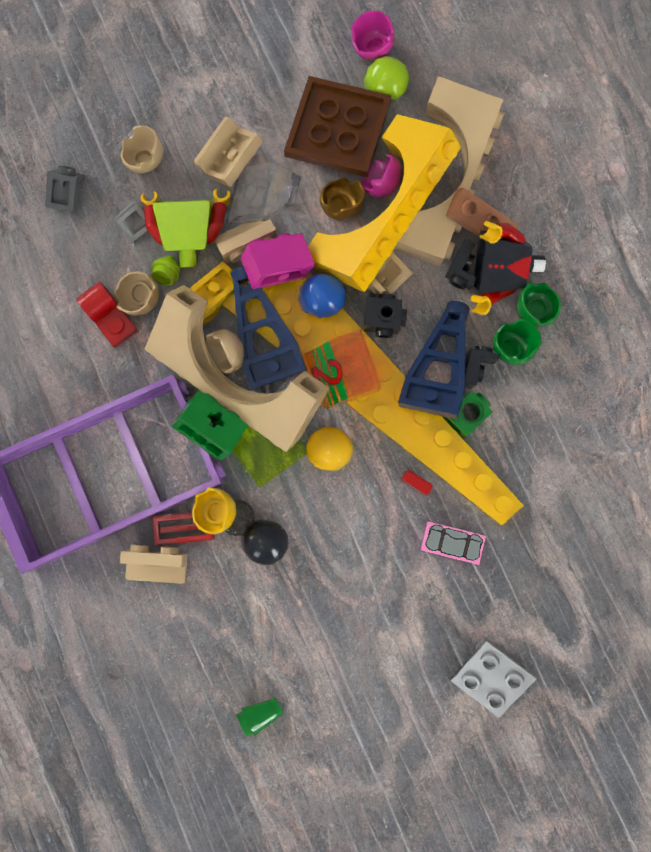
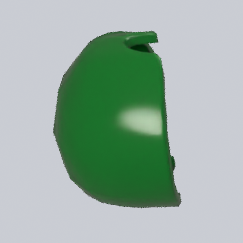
(538, 304)
(517, 342)

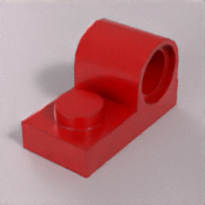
(103, 310)

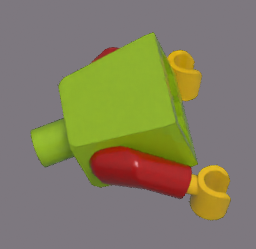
(185, 224)

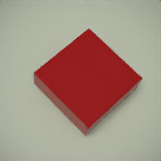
(416, 483)

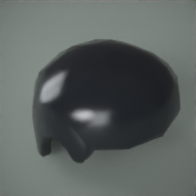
(265, 542)

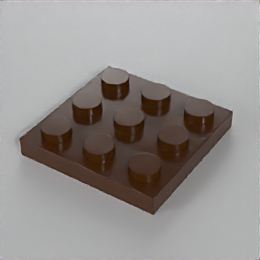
(337, 126)

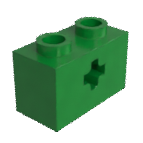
(195, 425)

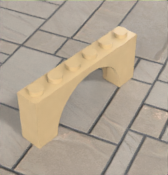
(471, 118)
(181, 346)

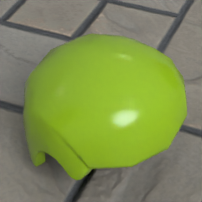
(387, 76)

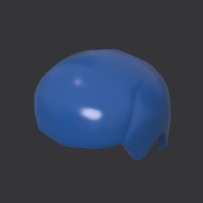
(322, 295)

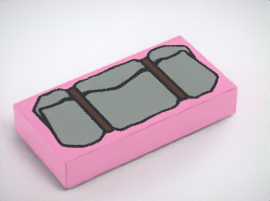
(452, 543)

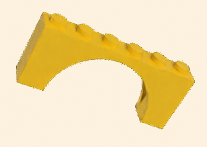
(361, 253)

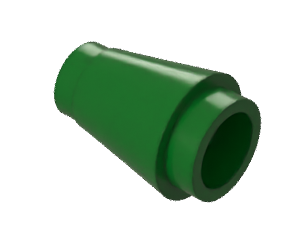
(258, 716)

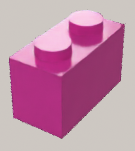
(277, 260)

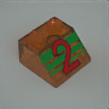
(345, 368)

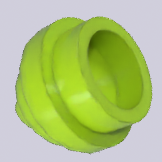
(165, 271)

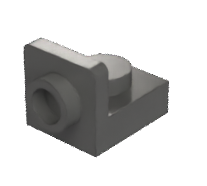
(63, 188)

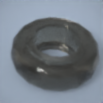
(250, 519)

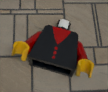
(502, 264)

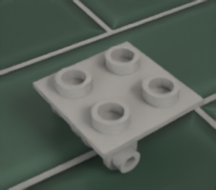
(493, 678)

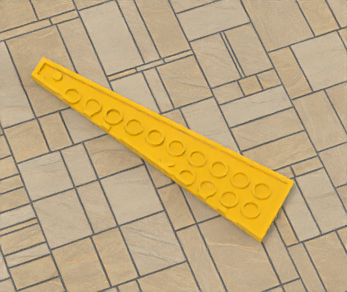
(418, 433)

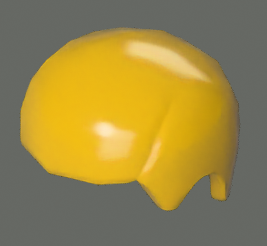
(329, 448)
(213, 511)

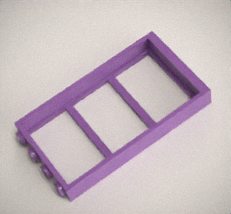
(11, 514)

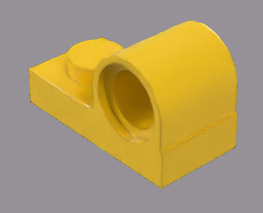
(215, 289)

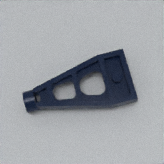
(273, 365)
(431, 395)

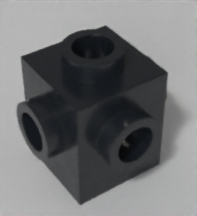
(384, 305)

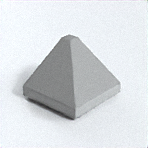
(132, 221)

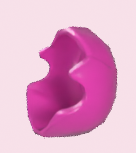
(372, 35)
(383, 177)

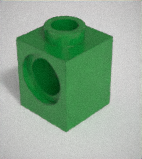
(480, 404)

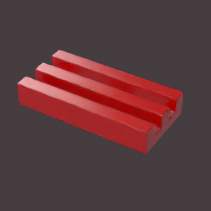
(157, 530)

